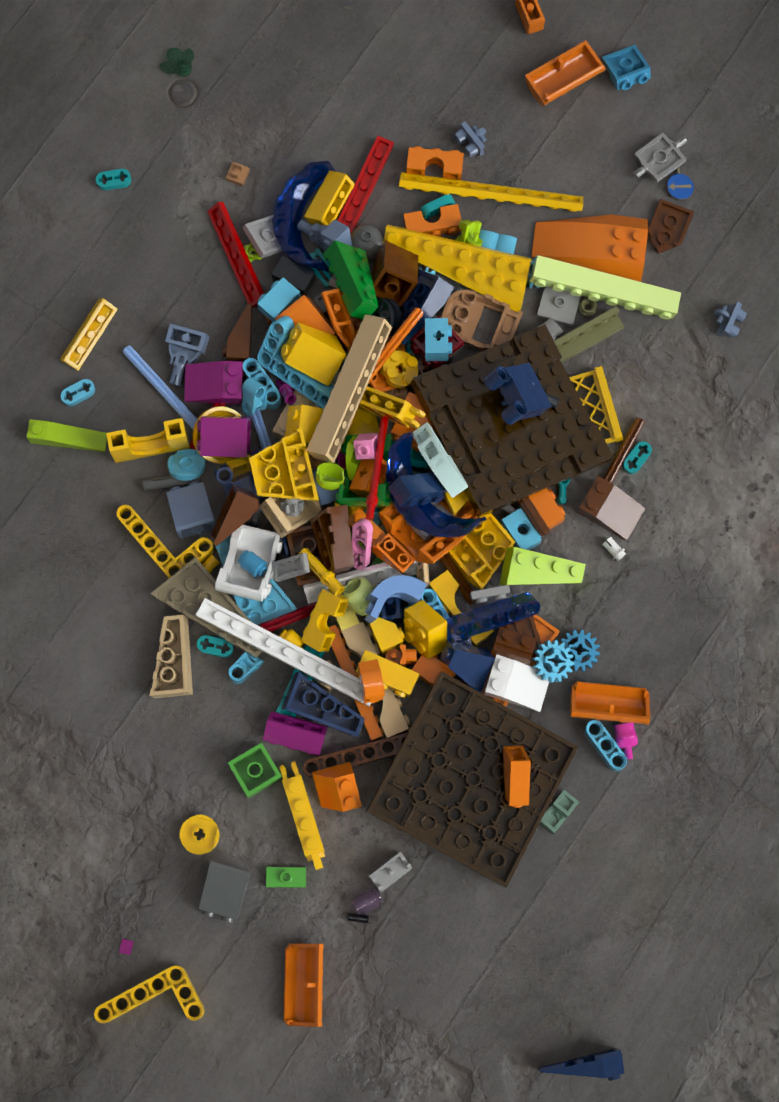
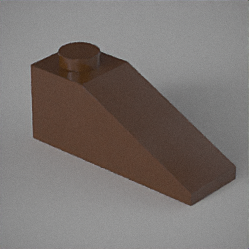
(239, 340)

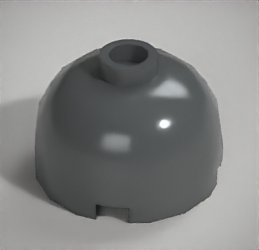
(368, 239)

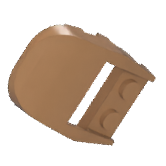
(465, 310)

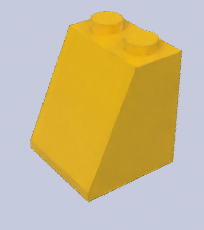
(313, 353)
(304, 417)

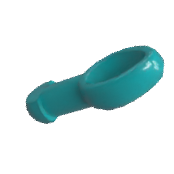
(562, 492)

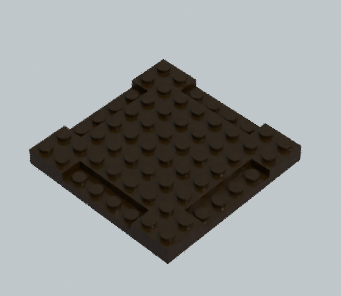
(503, 459)
(451, 780)

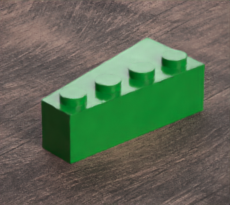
(353, 278)

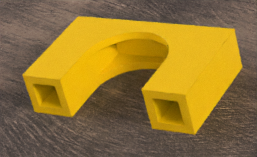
(128, 448)

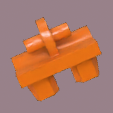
(402, 656)

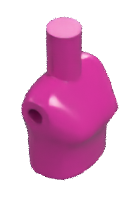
(626, 738)

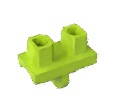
(470, 232)

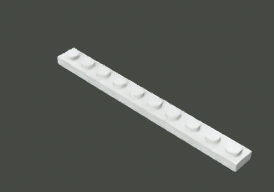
(281, 649)

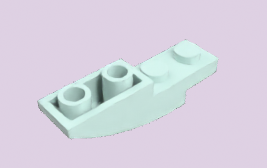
(439, 460)

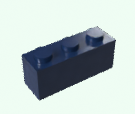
(417, 489)

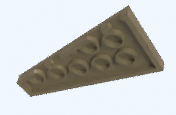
(188, 590)

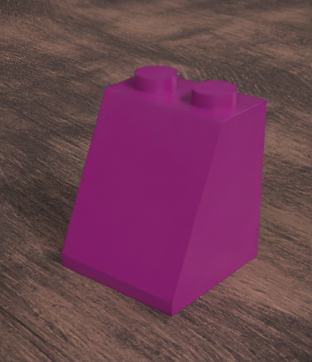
(224, 436)

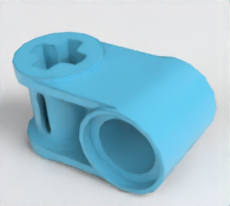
(254, 396)
(246, 666)

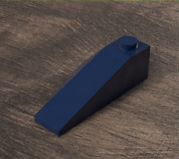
(600, 1065)

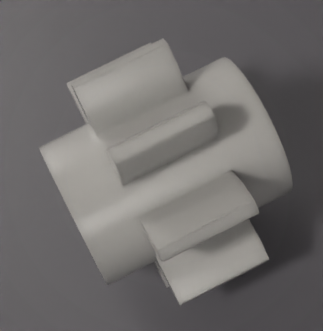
(292, 506)

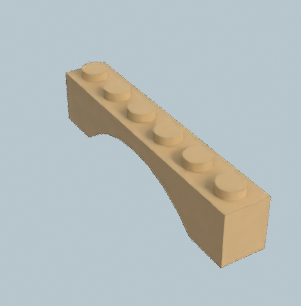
(391, 718)

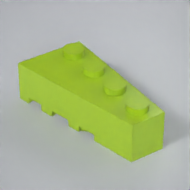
(535, 568)

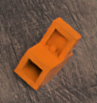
(371, 681)

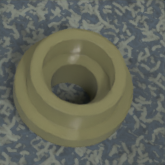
(592, 304)

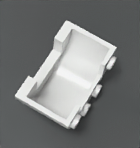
(237, 581)

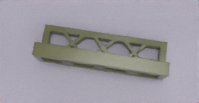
(589, 334)

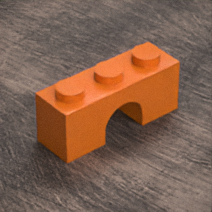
(449, 161)
(447, 224)

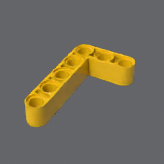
(158, 549)
(151, 992)

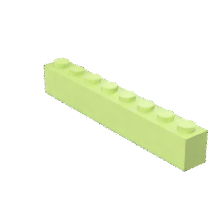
(605, 287)

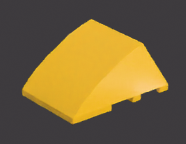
(285, 470)
(482, 551)

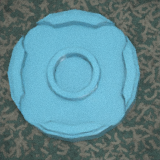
(186, 465)

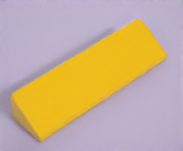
(88, 334)

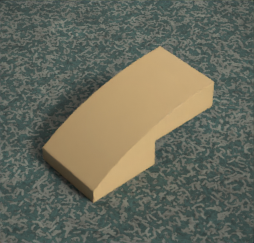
(423, 573)

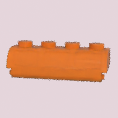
(564, 73)
(610, 702)
(303, 985)

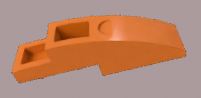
(385, 546)

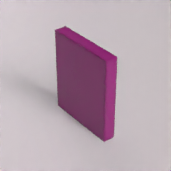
(126, 946)

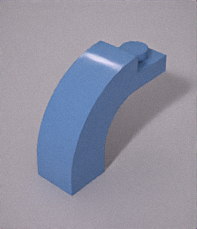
(401, 586)

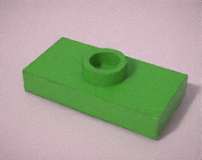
(286, 877)

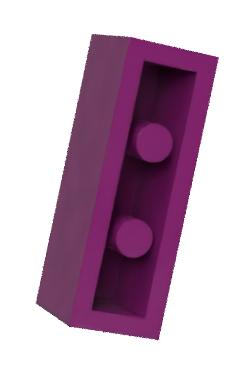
(295, 733)

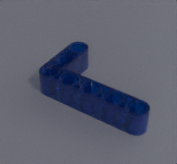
(491, 616)

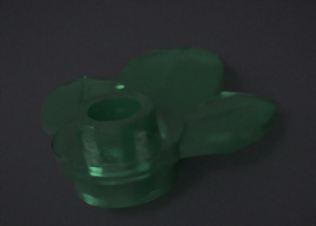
(178, 62)

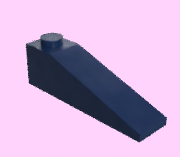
(429, 296)

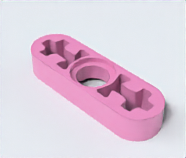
(366, 538)

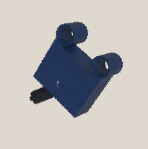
(520, 391)
(245, 481)

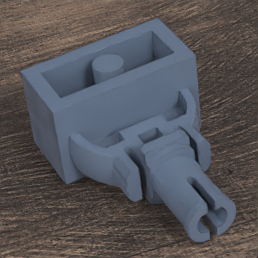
(326, 235)
(184, 348)

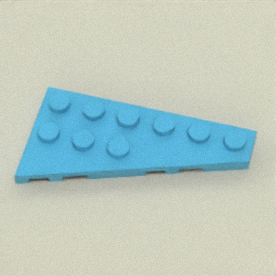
(258, 612)

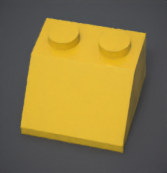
(386, 635)

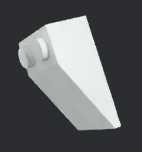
(516, 683)

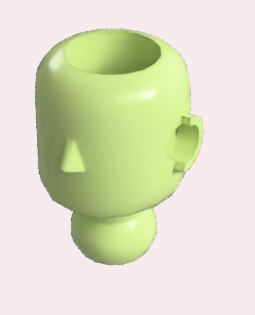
(356, 593)

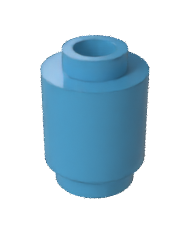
(252, 564)

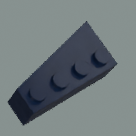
(315, 704)

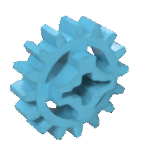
(550, 669)

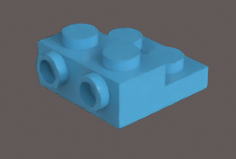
(627, 67)

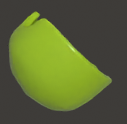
(329, 476)

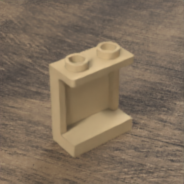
(285, 524)

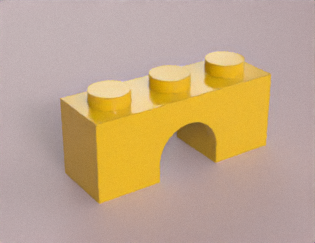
(317, 632)

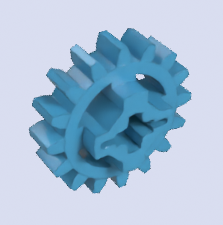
(588, 652)

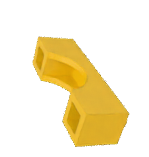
(445, 588)

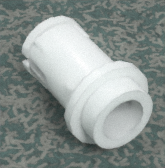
(616, 551)

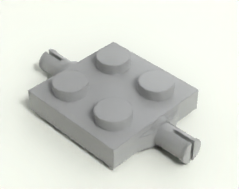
(660, 157)

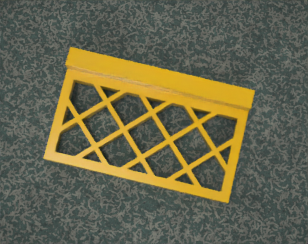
(605, 401)

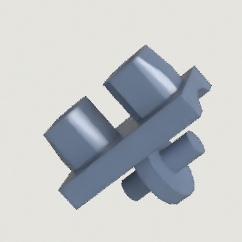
(473, 136)
(726, 318)

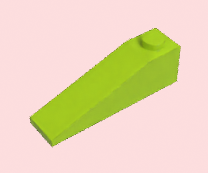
(65, 436)

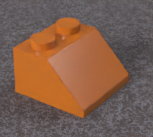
(337, 788)

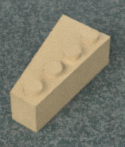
(173, 664)

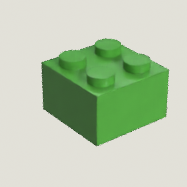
(255, 770)

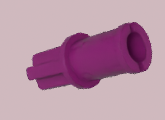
(286, 392)

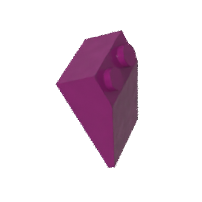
(214, 382)

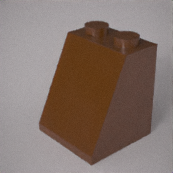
(394, 272)

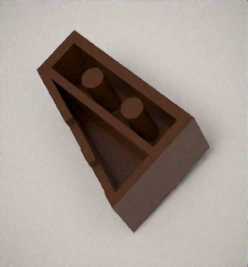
(334, 538)

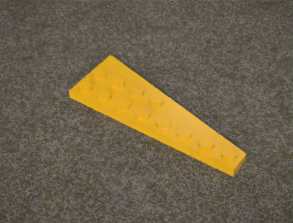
(471, 265)

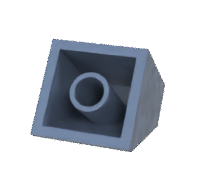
(191, 509)

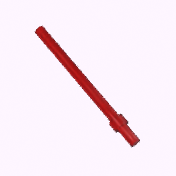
(372, 499)

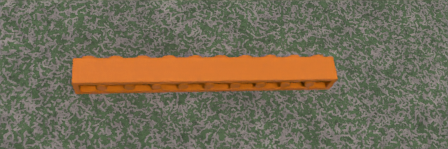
(346, 664)

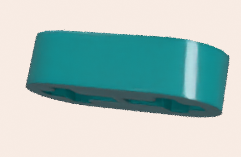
(113, 179)
(432, 208)
(634, 455)
(213, 650)

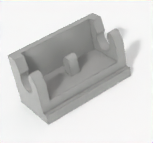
(390, 872)

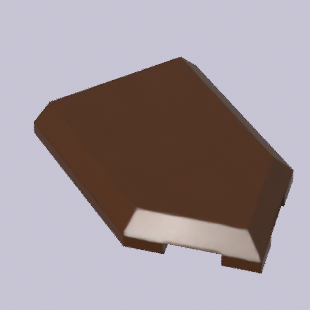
(669, 225)

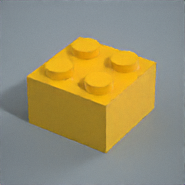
(425, 629)

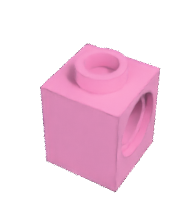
(365, 446)

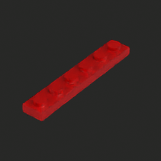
(366, 182)
(236, 253)

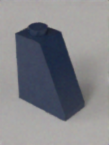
(468, 663)

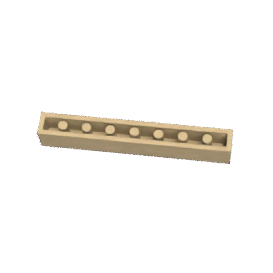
(349, 388)

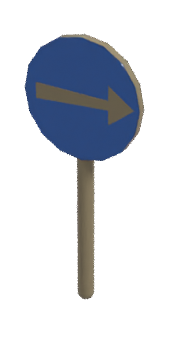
(680, 186)

